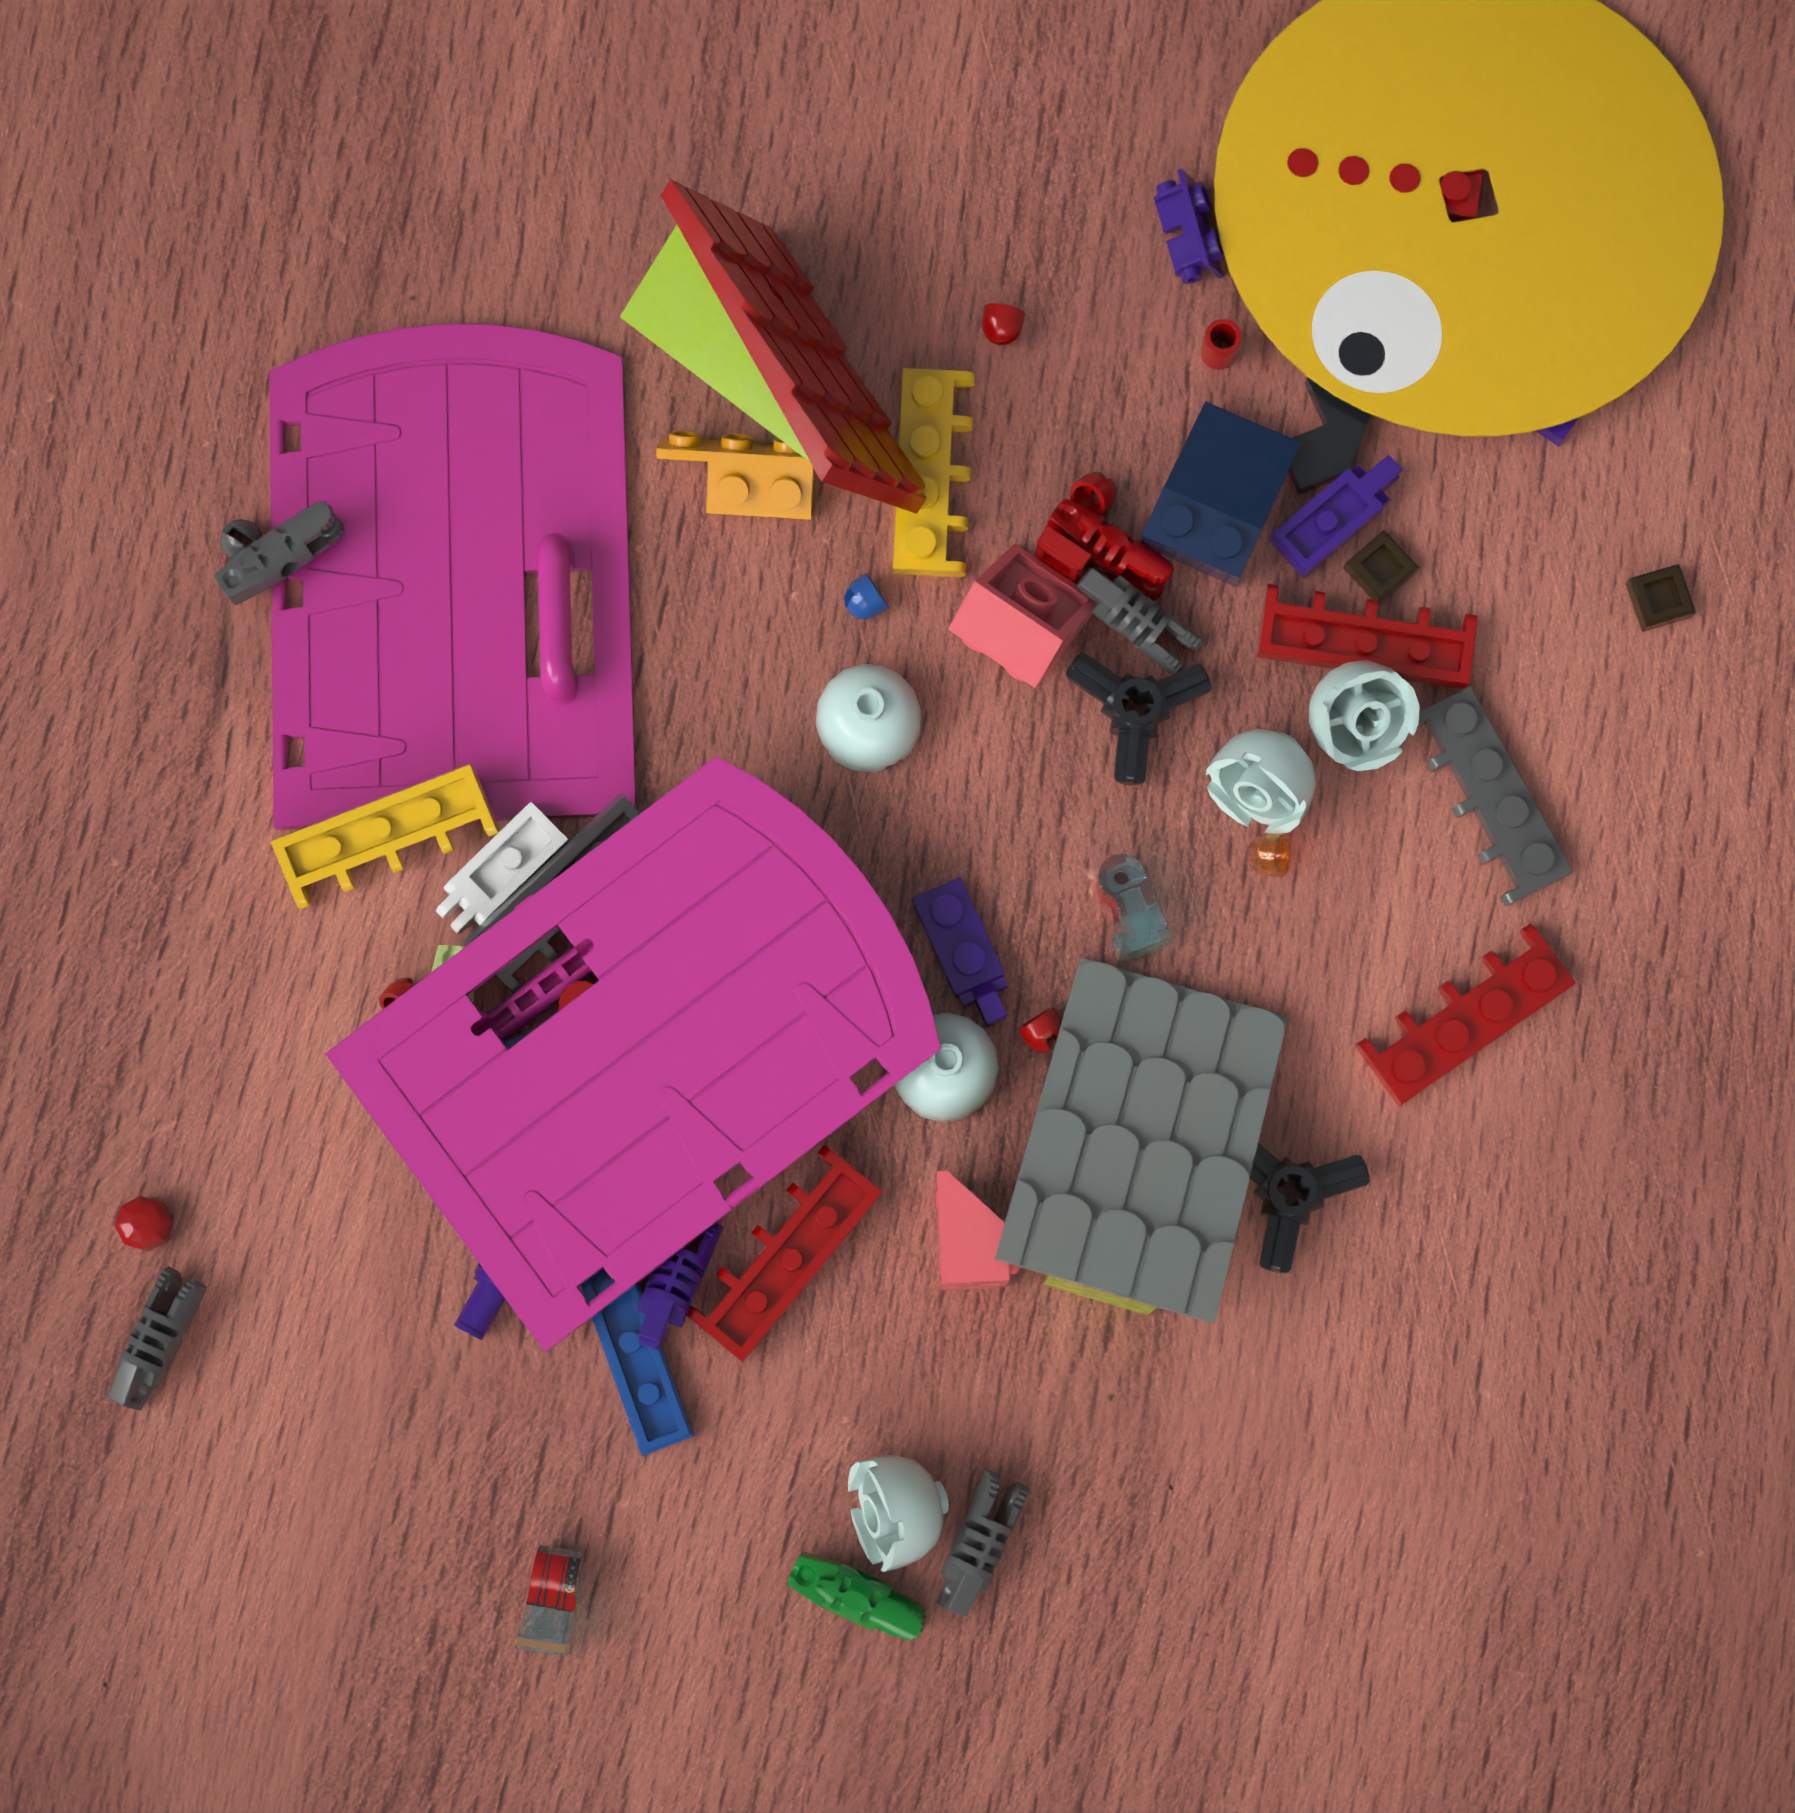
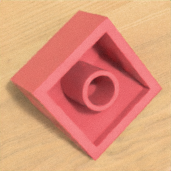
(1022, 615)
(967, 1238)

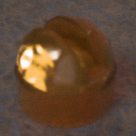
(1271, 855)

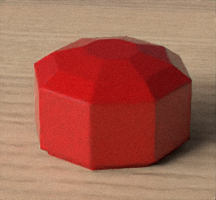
(144, 1223)

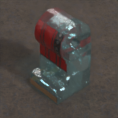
(1128, 892)
(552, 1601)

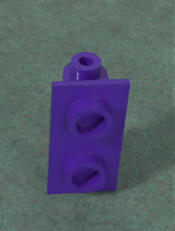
(1186, 208)

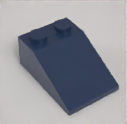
(1220, 493)

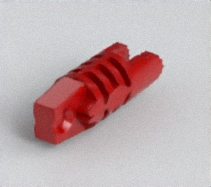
(1111, 548)

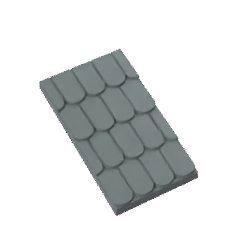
(1143, 1143)

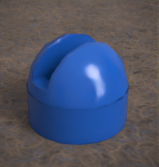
(864, 598)

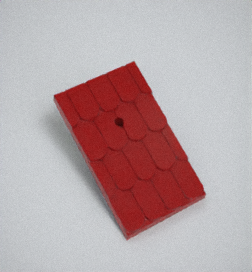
(744, 322)

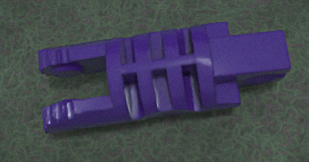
(673, 1289)

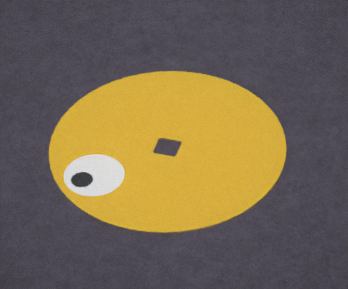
(1490, 318)

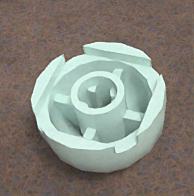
(1363, 714)
(868, 718)
(1263, 778)
(956, 1077)
(899, 1509)

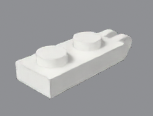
(501, 867)

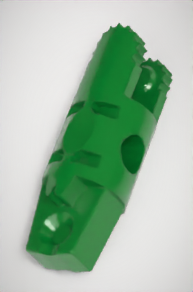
(856, 1596)

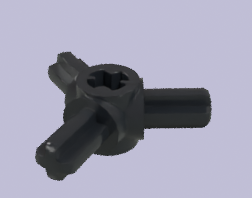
(1131, 730)
(1314, 1183)

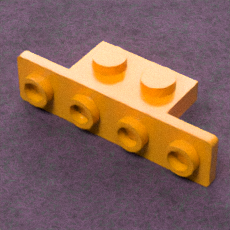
(747, 475)

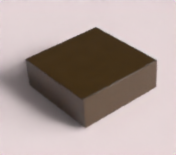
(1381, 567)
(1660, 597)

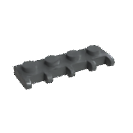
(1494, 794)
(601, 827)

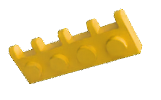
(926, 442)
(382, 830)

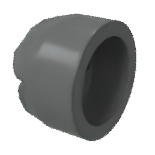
(231, 545)

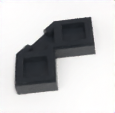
(1331, 447)

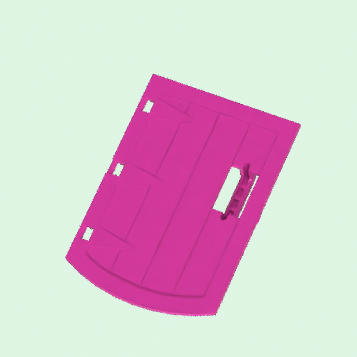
(454, 476)
(723, 1031)

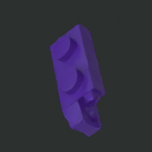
(1334, 515)
(963, 948)

